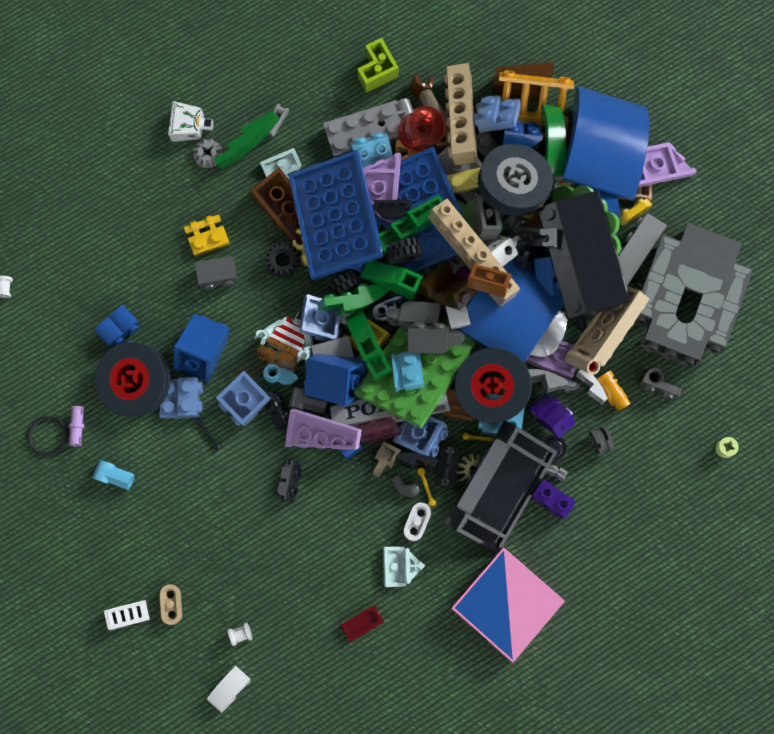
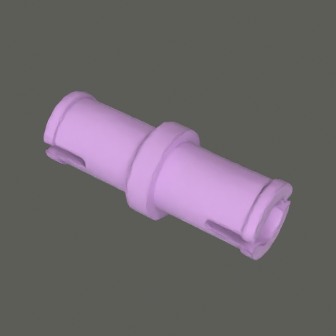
(76, 426)

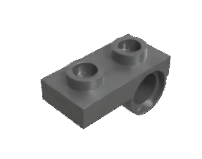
(667, 390)

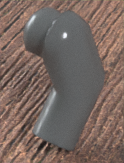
(405, 489)

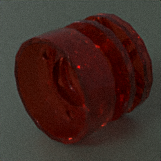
(428, 123)

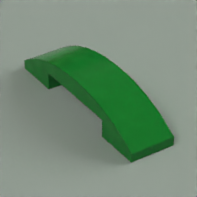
(555, 138)

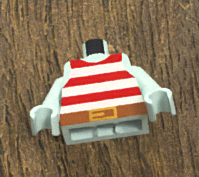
(286, 336)

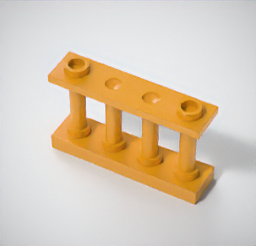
(524, 116)

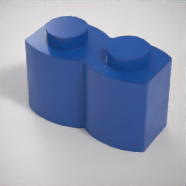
(117, 326)

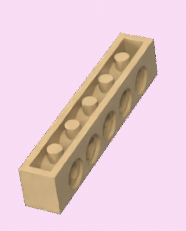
(461, 114)
(467, 244)

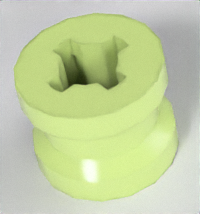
(722, 447)

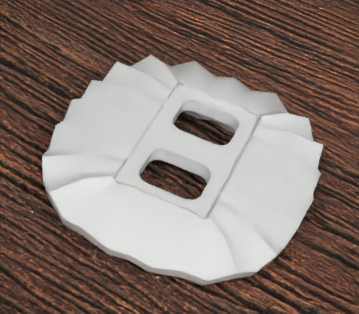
(552, 336)

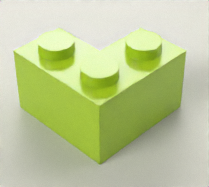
(381, 66)

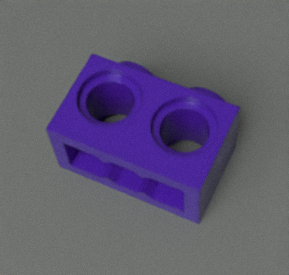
(553, 500)

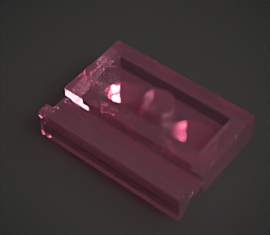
(379, 431)

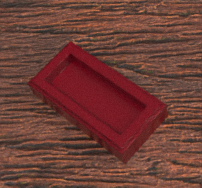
(362, 623)

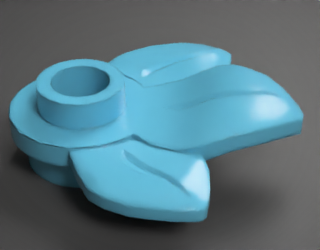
(283, 375)

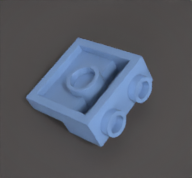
(496, 114)
(320, 324)
(183, 399)
(242, 399)
(423, 440)

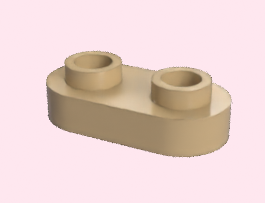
(168, 605)

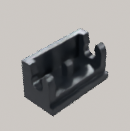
(538, 236)
(527, 254)

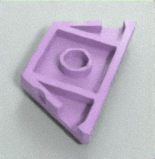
(664, 164)
(383, 181)

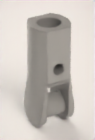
(283, 112)

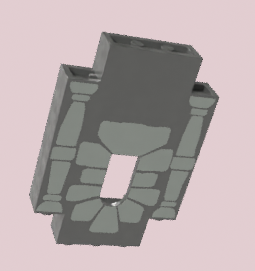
(703, 265)

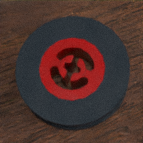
(469, 385)
(115, 387)

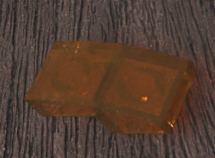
(282, 359)

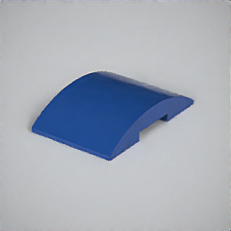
(607, 143)
(517, 323)

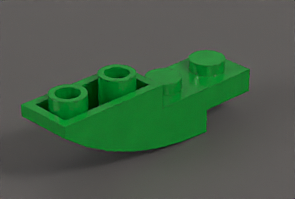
(353, 301)
(368, 345)

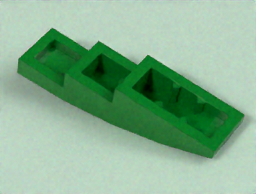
(252, 135)
(410, 225)

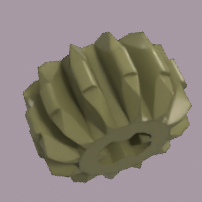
(465, 467)

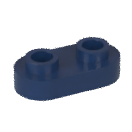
(387, 303)

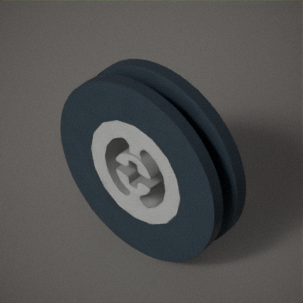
(518, 164)

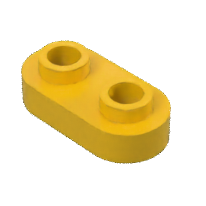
(639, 208)

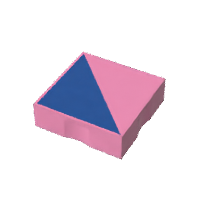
(508, 605)

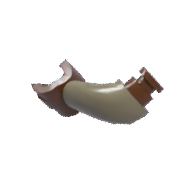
(426, 96)

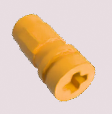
(613, 391)

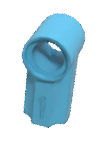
(109, 473)

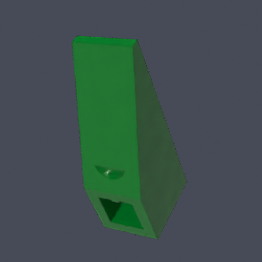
(392, 278)

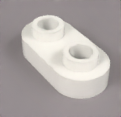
(417, 522)

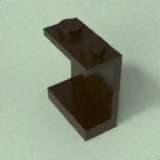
(446, 287)

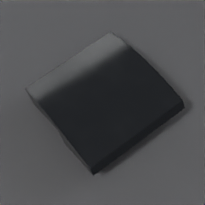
(410, 460)

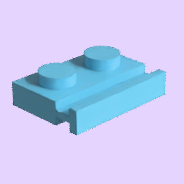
(407, 371)

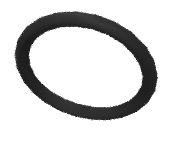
(44, 419)

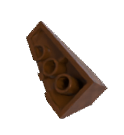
(276, 200)

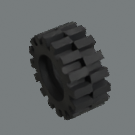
(282, 249)
(404, 251)
(344, 284)

